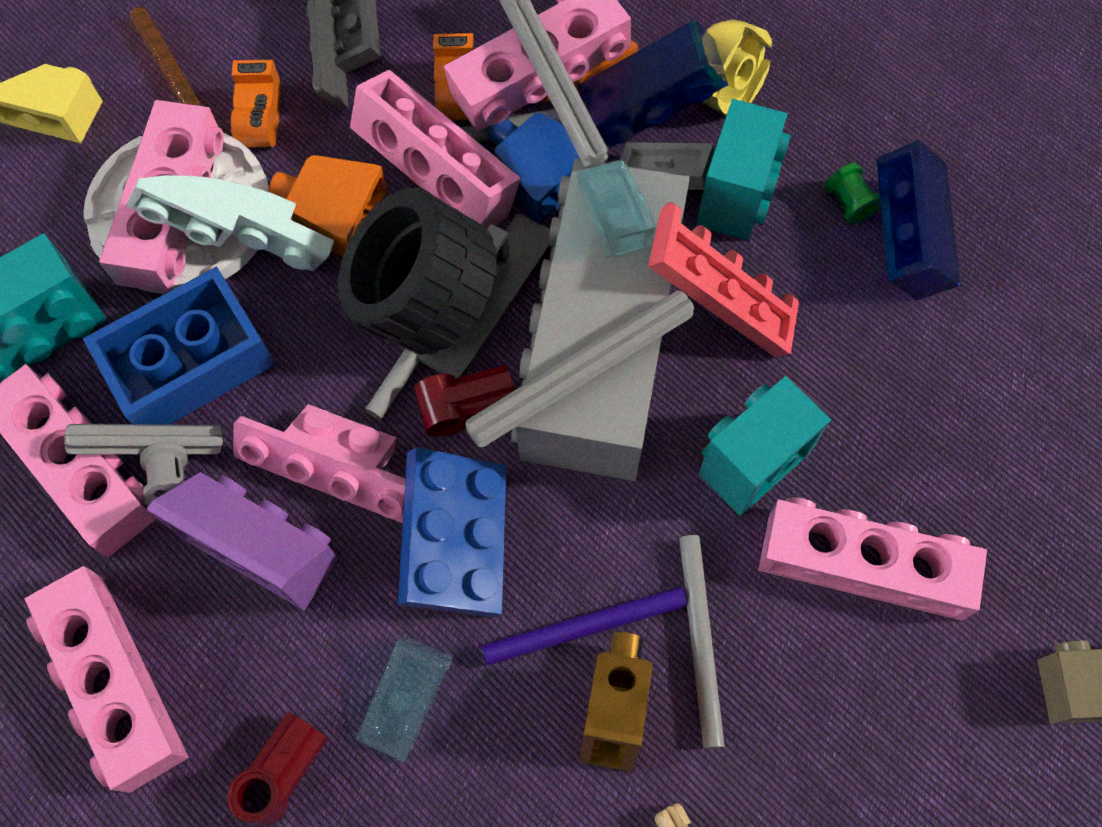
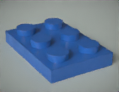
(452, 534)

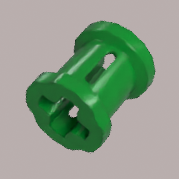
(853, 193)

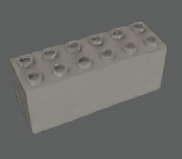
(582, 299)

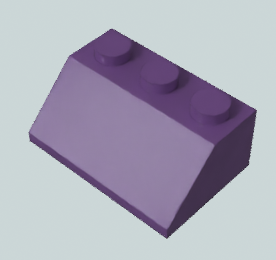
(248, 536)

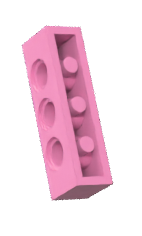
(474, 77)
(178, 143)
(432, 149)
(102, 522)
(954, 563)
(153, 740)

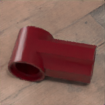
(451, 401)
(279, 765)

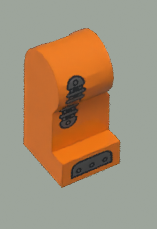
(447, 49)
(256, 102)

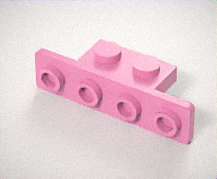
(327, 456)

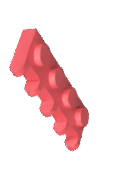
(721, 285)

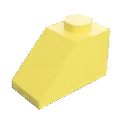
(50, 102)

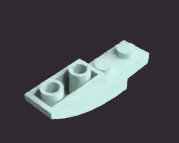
(216, 208)

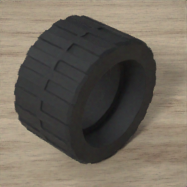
(417, 272)

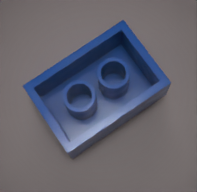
(179, 351)

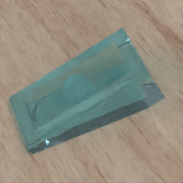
(617, 208)
(403, 697)

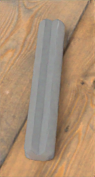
(137, 437)

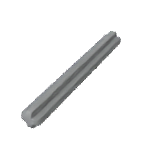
(556, 82)
(579, 369)

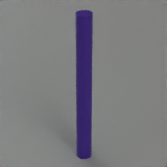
(584, 625)

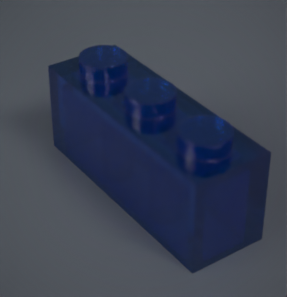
(654, 83)
(917, 221)

